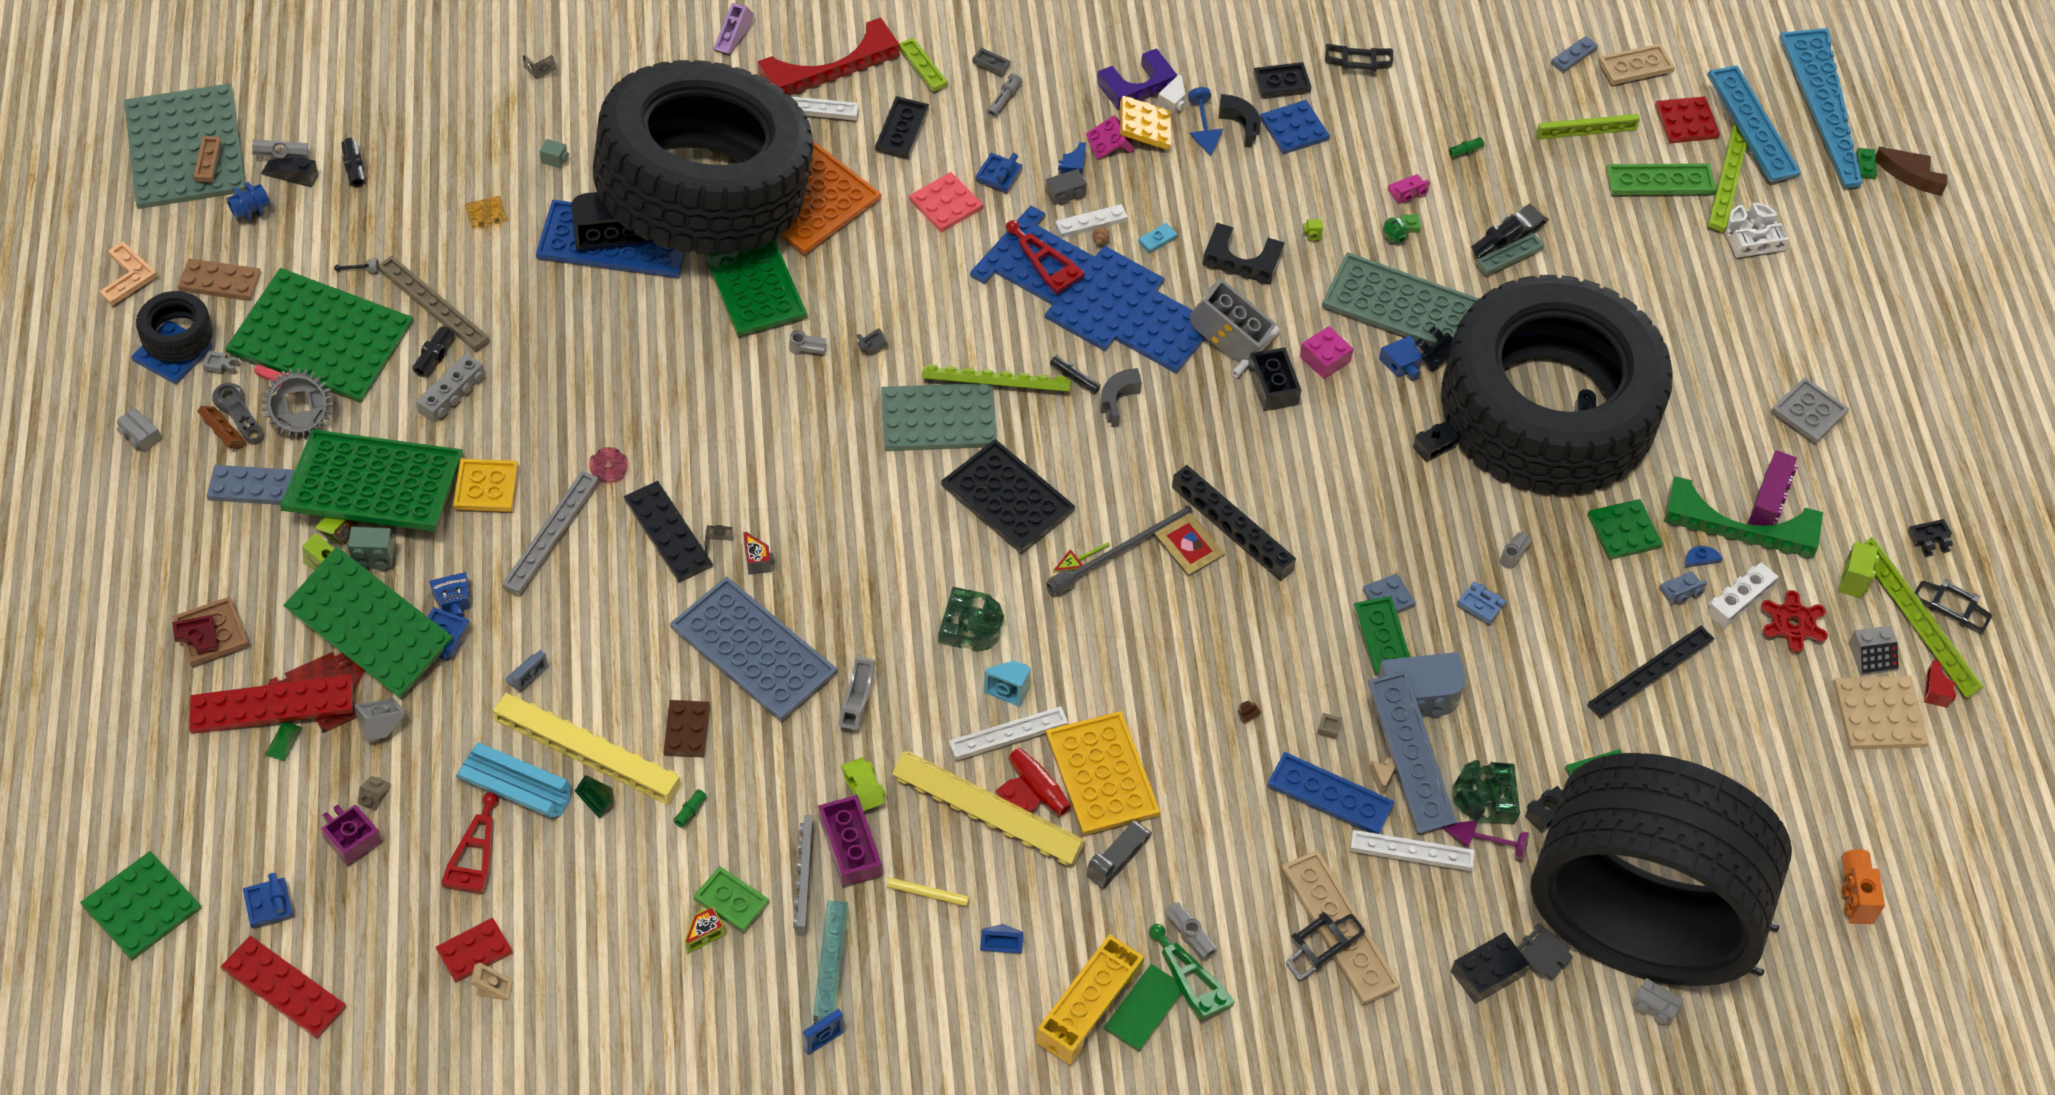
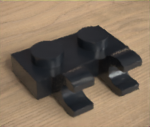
(1437, 352)
(1928, 533)

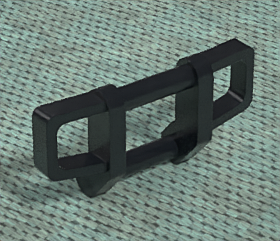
(1345, 51)
(1963, 619)
(1317, 962)

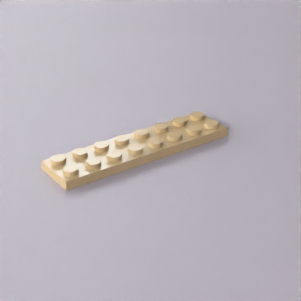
(1322, 893)

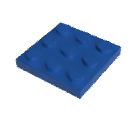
(1294, 127)
(170, 371)

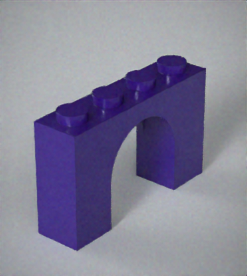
(1153, 64)

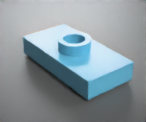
(1157, 238)

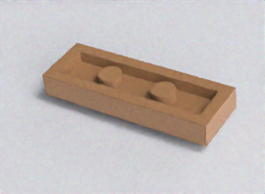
(207, 159)

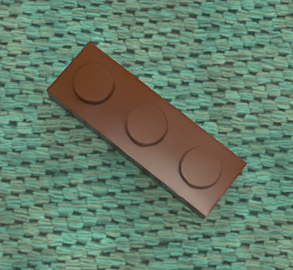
(221, 427)

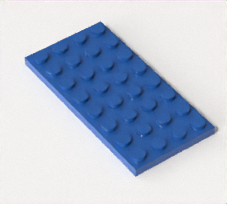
(559, 245)

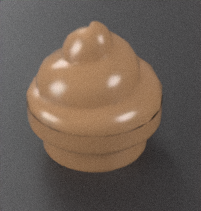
(1101, 236)

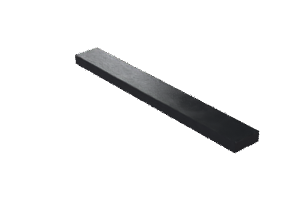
(1650, 672)

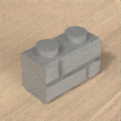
(138, 430)
(1657, 1002)

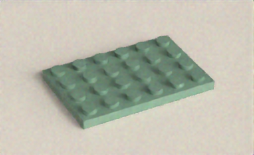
(938, 416)

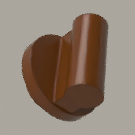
(1248, 711)

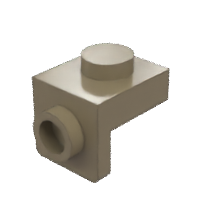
(371, 791)

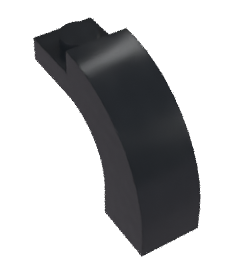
(1244, 113)

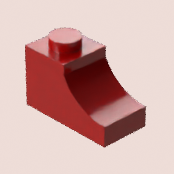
(1938, 687)

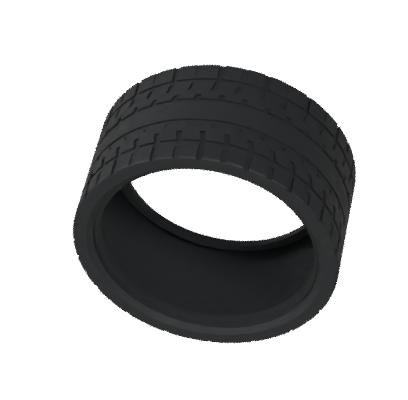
(1679, 819)

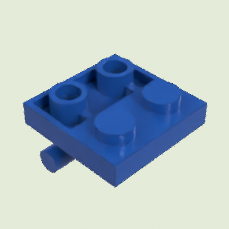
(999, 171)
(268, 901)

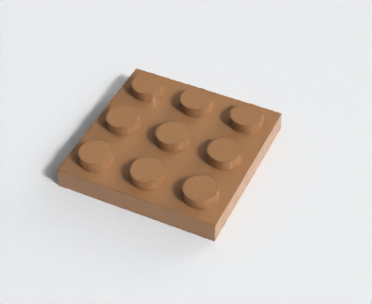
(228, 630)

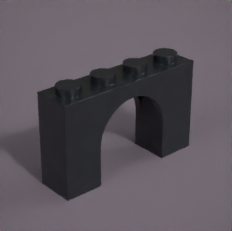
(1259, 268)

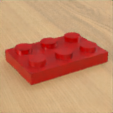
(477, 945)

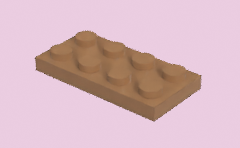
(219, 279)

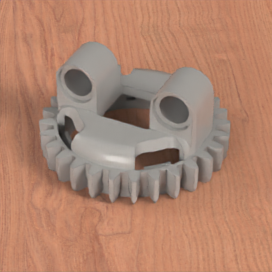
(278, 406)

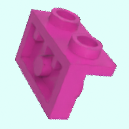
(1408, 188)

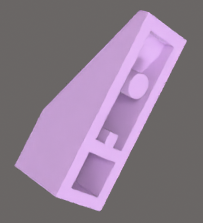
(734, 28)

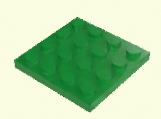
(140, 905)

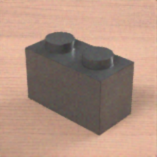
(1066, 187)

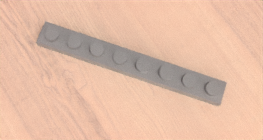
(550, 533)

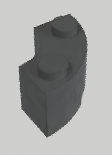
(1531, 219)

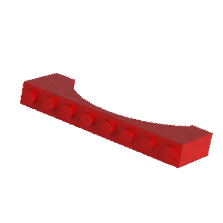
(874, 49)

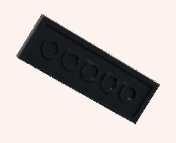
(668, 531)

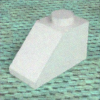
(1172, 96)

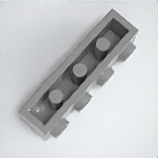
(450, 388)

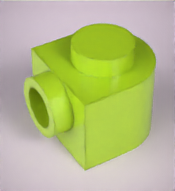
(1313, 229)

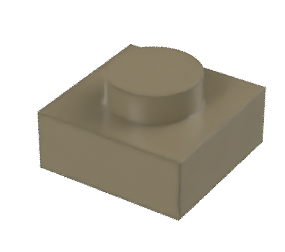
(1329, 725)

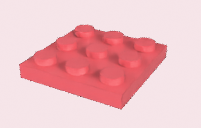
(946, 202)

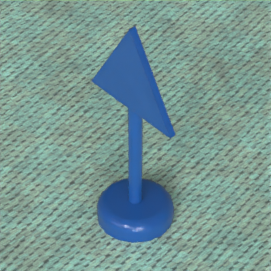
(1208, 138)

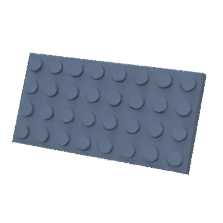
(753, 648)

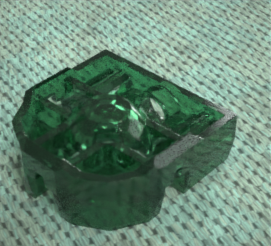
(984, 622)
(1473, 802)

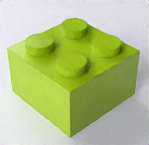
(1858, 569)

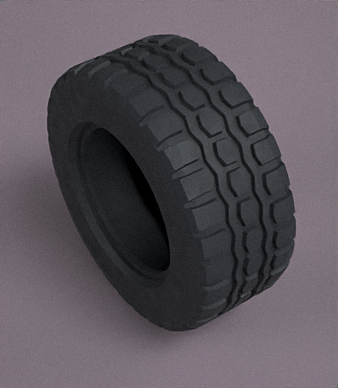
(695, 202)
(1545, 445)

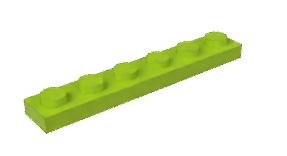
(1587, 126)

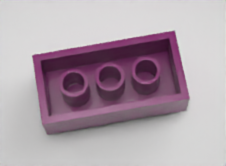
(1773, 490)
(850, 840)

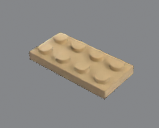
(1636, 64)

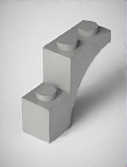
(858, 693)

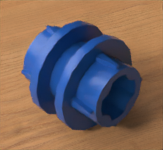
(248, 201)

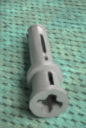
(1007, 90)

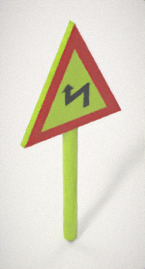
(1071, 562)

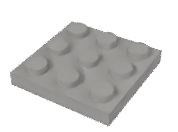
(1810, 410)

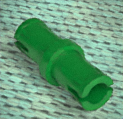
(1466, 147)
(690, 808)

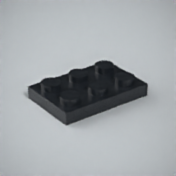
(1282, 79)

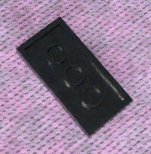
(902, 127)

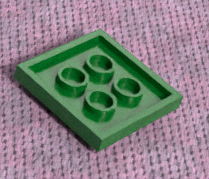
(1624, 529)

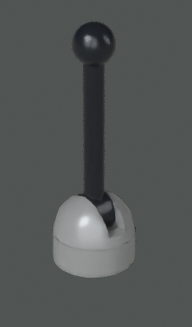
(371, 266)

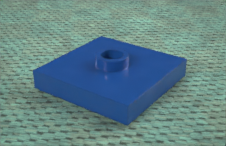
(823, 1032)

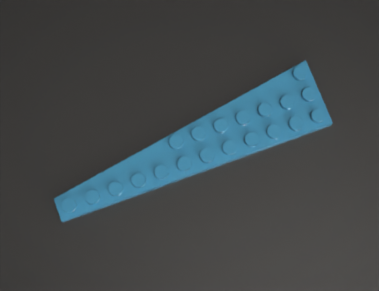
(1817, 76)

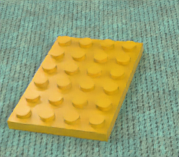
(1102, 773)

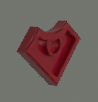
(198, 632)

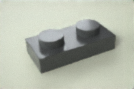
(991, 61)

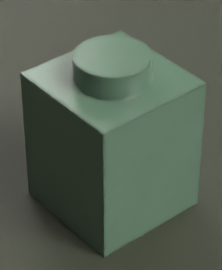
(553, 153)

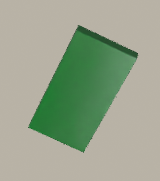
(1381, 631)
(1144, 1008)

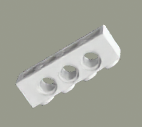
(1742, 594)

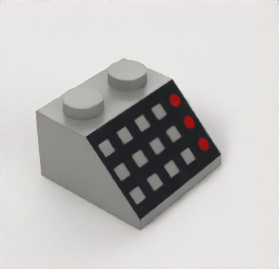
(1875, 650)

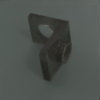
(540, 68)
(717, 532)

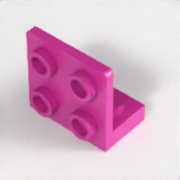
(1107, 138)

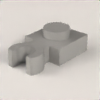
(218, 361)

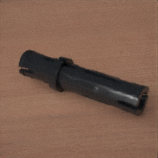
(1068, 370)

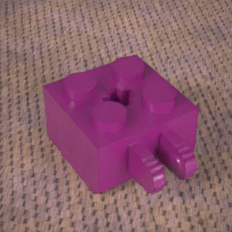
(350, 833)

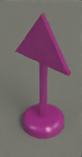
(1466, 831)

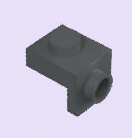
(872, 342)

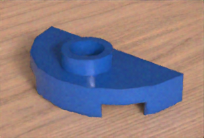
(1702, 556)

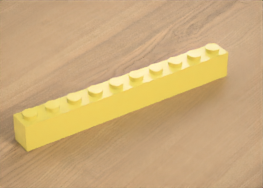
(587, 748)
(988, 807)

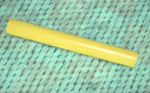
(928, 891)

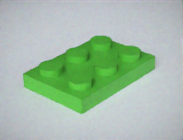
(731, 899)

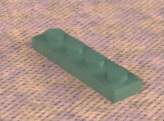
(1509, 254)

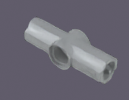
(267, 148)
(1199, 940)

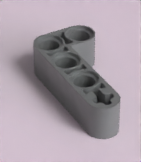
(1107, 866)

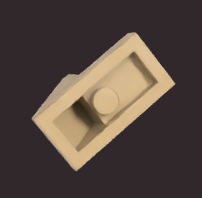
(1382, 774)
(490, 982)

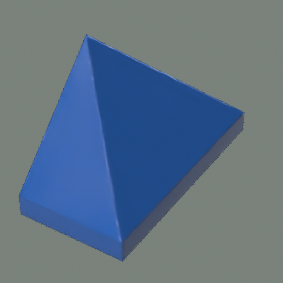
(1001, 939)

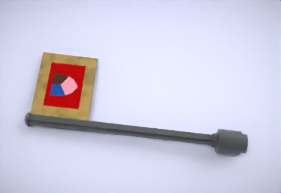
(1178, 534)

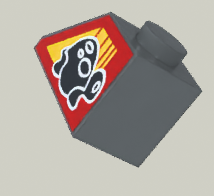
(757, 555)

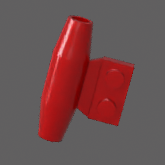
(1032, 786)

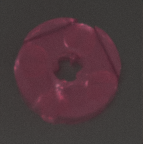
(608, 474)

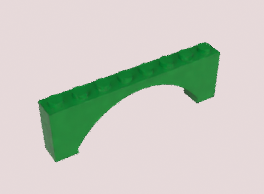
(1690, 511)

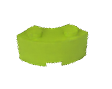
(862, 782)

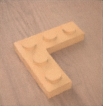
(138, 274)

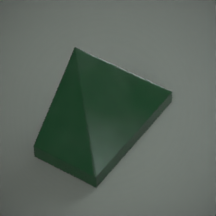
(595, 795)

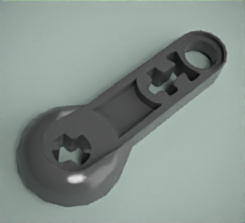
(237, 410)

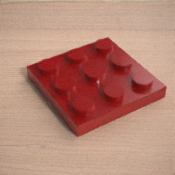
(1687, 119)

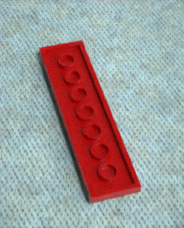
(271, 704)

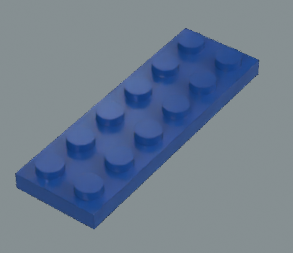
(1330, 793)

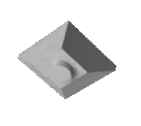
(378, 718)

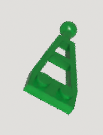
(1206, 1004)

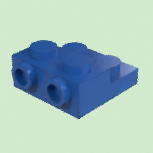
(454, 626)

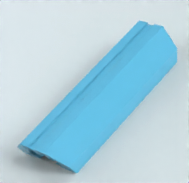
(516, 780)

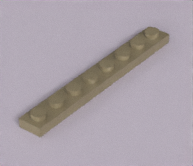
(433, 303)

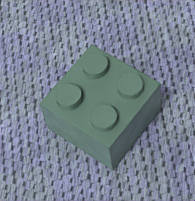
(372, 547)

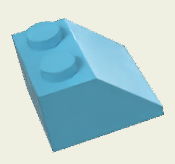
(1008, 682)

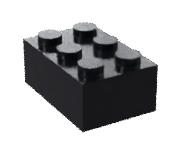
(1274, 378)
(1490, 968)

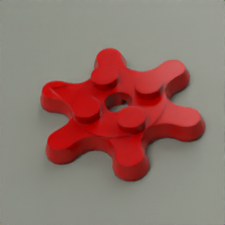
(1794, 610)

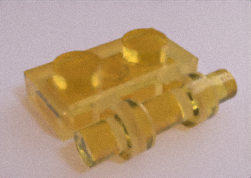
(485, 212)

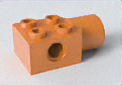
(1861, 887)

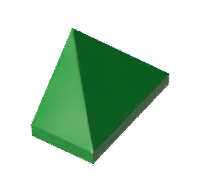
(283, 741)

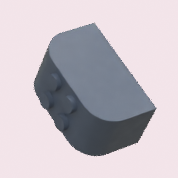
(1434, 679)

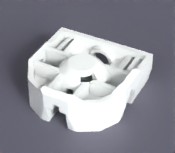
(1748, 241)

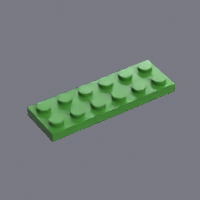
(1660, 179)

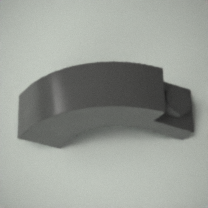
(1119, 385)

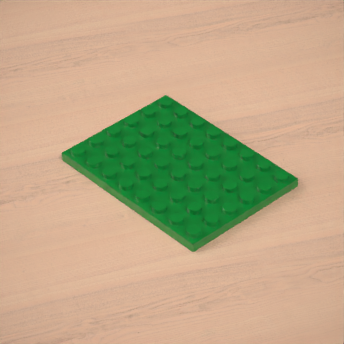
(320, 331)
(372, 480)

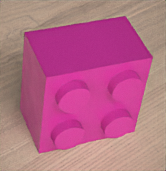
(1326, 352)

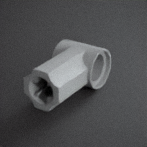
(800, 343)
(1515, 549)

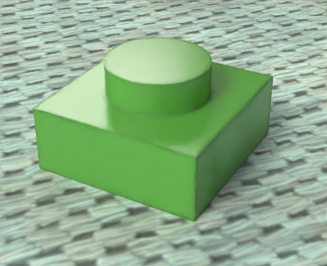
(1412, 222)

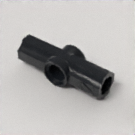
(353, 162)
(1496, 237)
(433, 351)

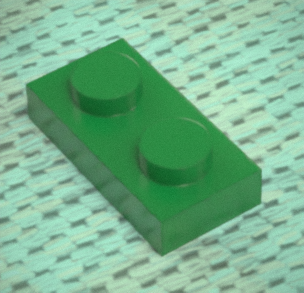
(1867, 163)

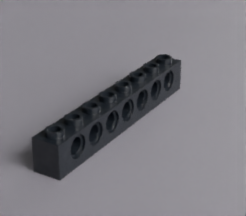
(1233, 523)

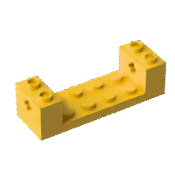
(1088, 998)

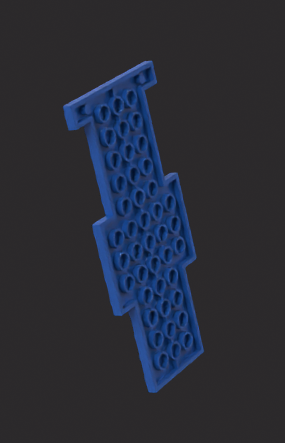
(1109, 304)

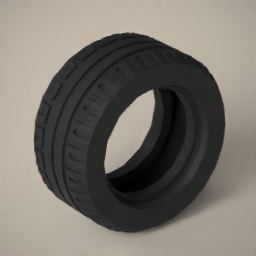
(171, 306)

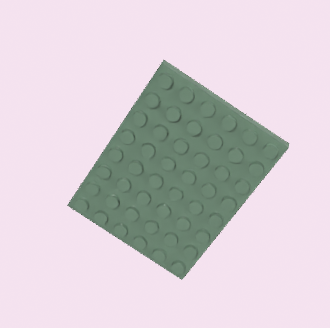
(166, 143)

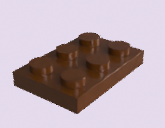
(686, 728)

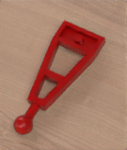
(1060, 280)
(471, 879)

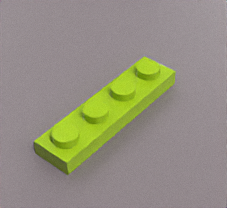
(923, 65)

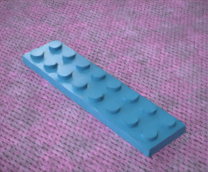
(1753, 123)

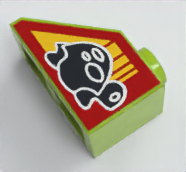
(335, 529)
(703, 930)

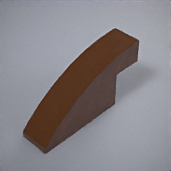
(1911, 169)

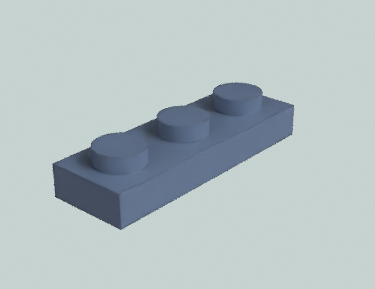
(1574, 54)

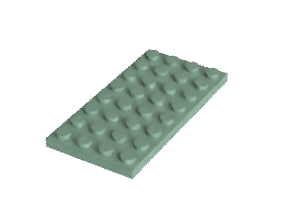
(1395, 299)

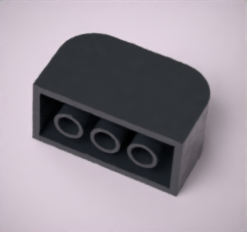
(596, 226)

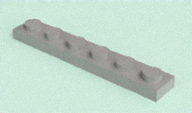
(802, 883)

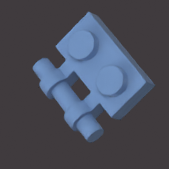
(1480, 606)

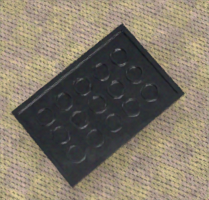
(1008, 495)

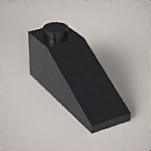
(293, 170)

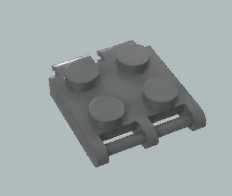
(1545, 953)

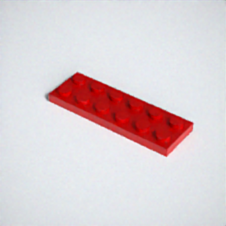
(283, 987)

